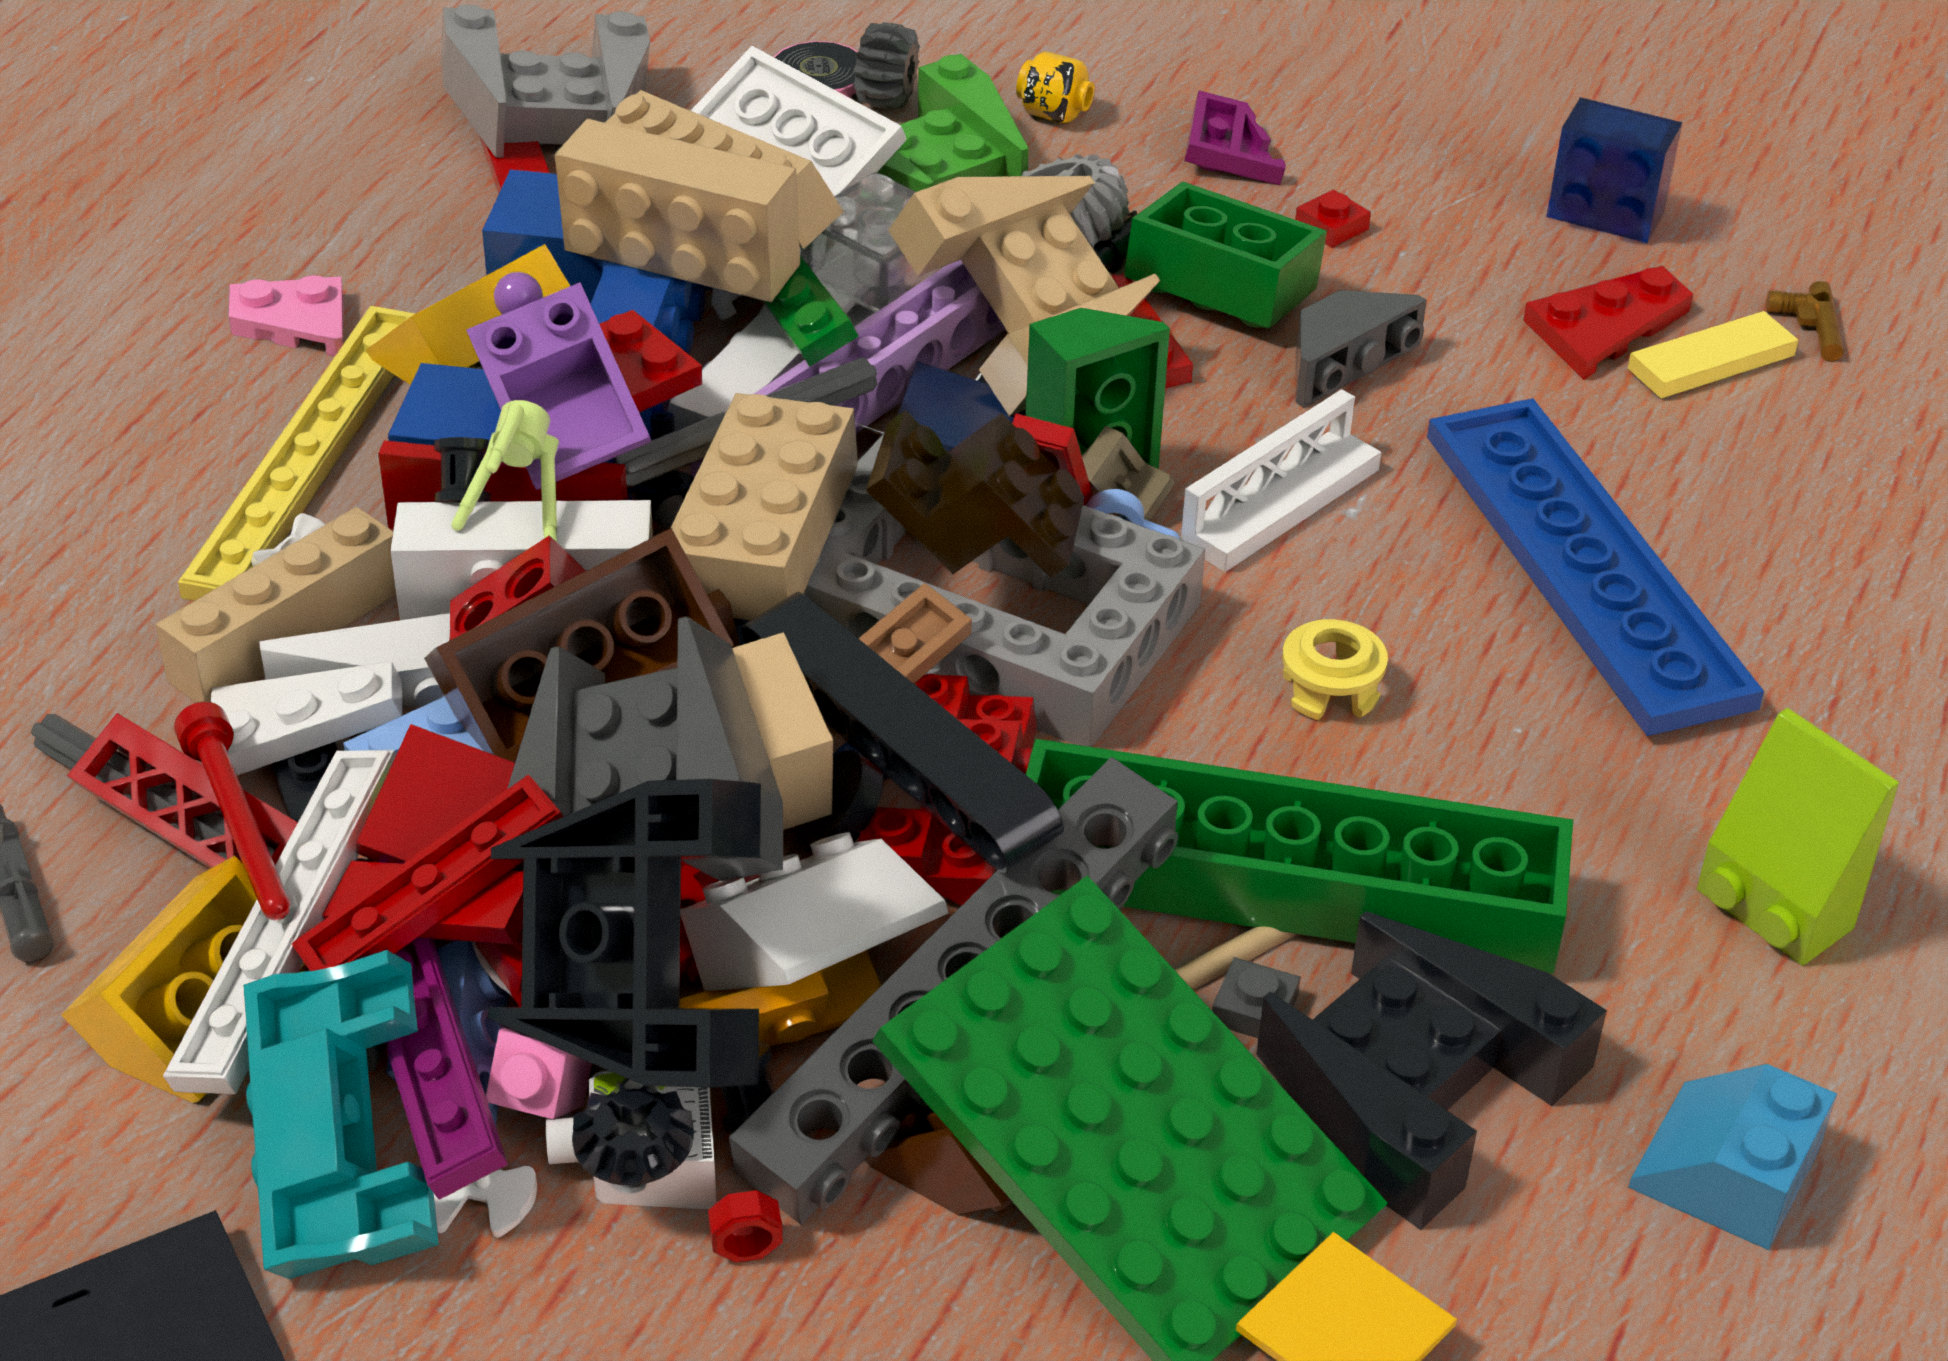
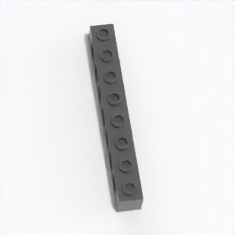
(823, 1093)

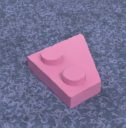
(290, 311)

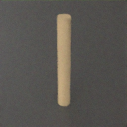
(1218, 960)

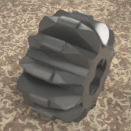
(886, 65)

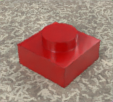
(1335, 214)

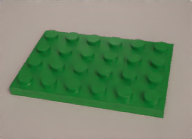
(1127, 1124)

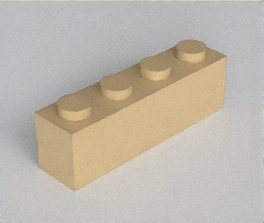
(298, 591)

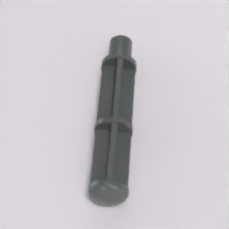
(19, 899)

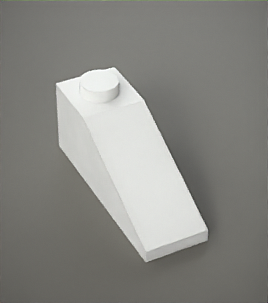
(397, 641)

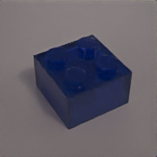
(1613, 169)

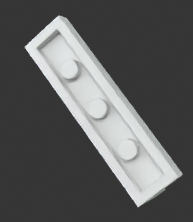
(1279, 491)

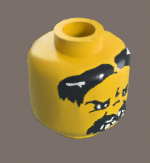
(1055, 87)

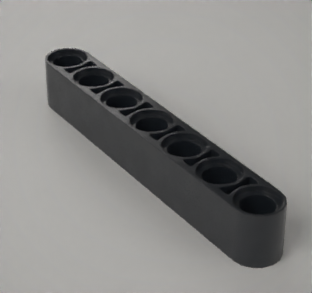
(913, 737)

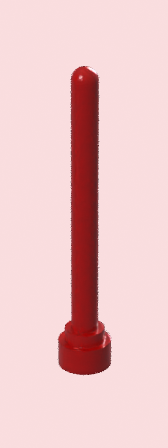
(206, 737)

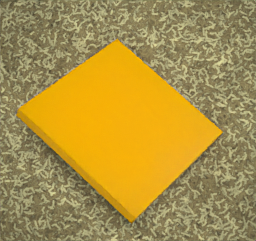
(1345, 1310)

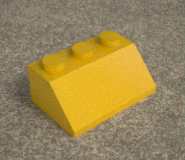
(440, 332)
(157, 983)

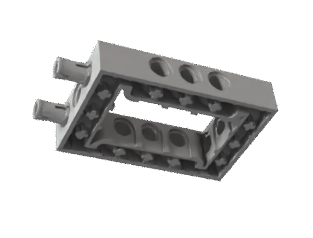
(1134, 587)

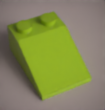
(1799, 839)

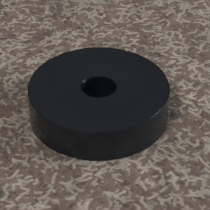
(855, 797)

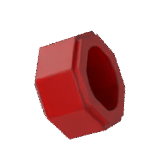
(745, 1226)

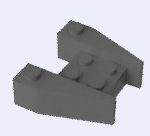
(665, 725)

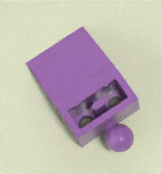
(561, 361)

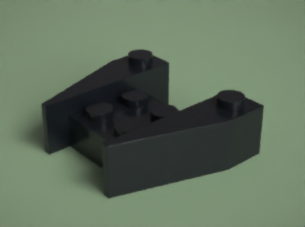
(608, 933)
(1415, 1041)

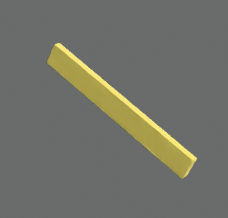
(297, 460)

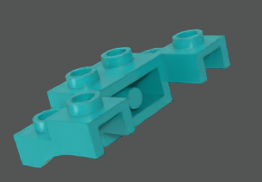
(315, 1118)

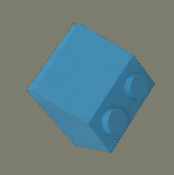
(1737, 1149)

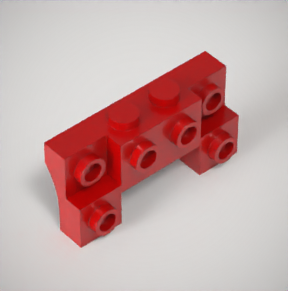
(918, 836)

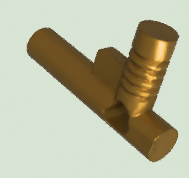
(1812, 310)

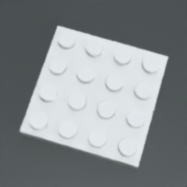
(802, 117)

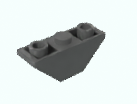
(1353, 337)

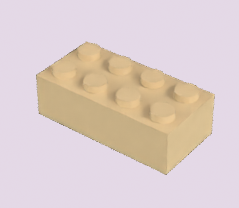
(679, 209)
(767, 498)

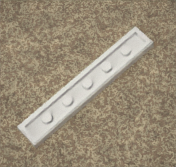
(310, 867)

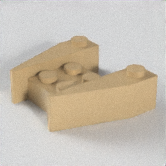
(1020, 253)

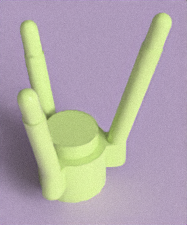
(517, 442)

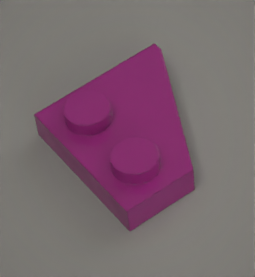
(1230, 140)

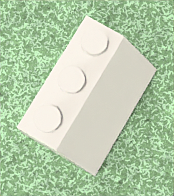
(806, 914)

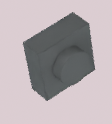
(1243, 991)

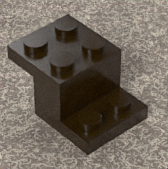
(977, 493)

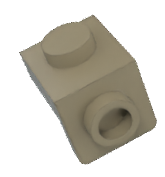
(1117, 465)

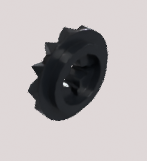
(632, 1157)

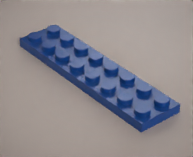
(1594, 568)

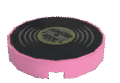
(825, 62)

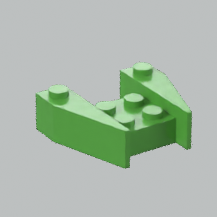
(958, 129)

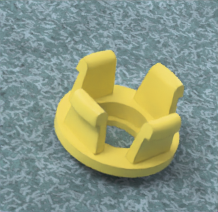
(1315, 678)

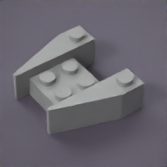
(533, 94)

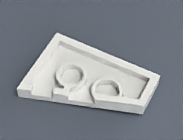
(306, 711)

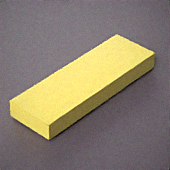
(1712, 354)

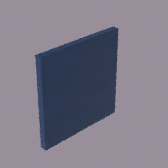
(950, 403)

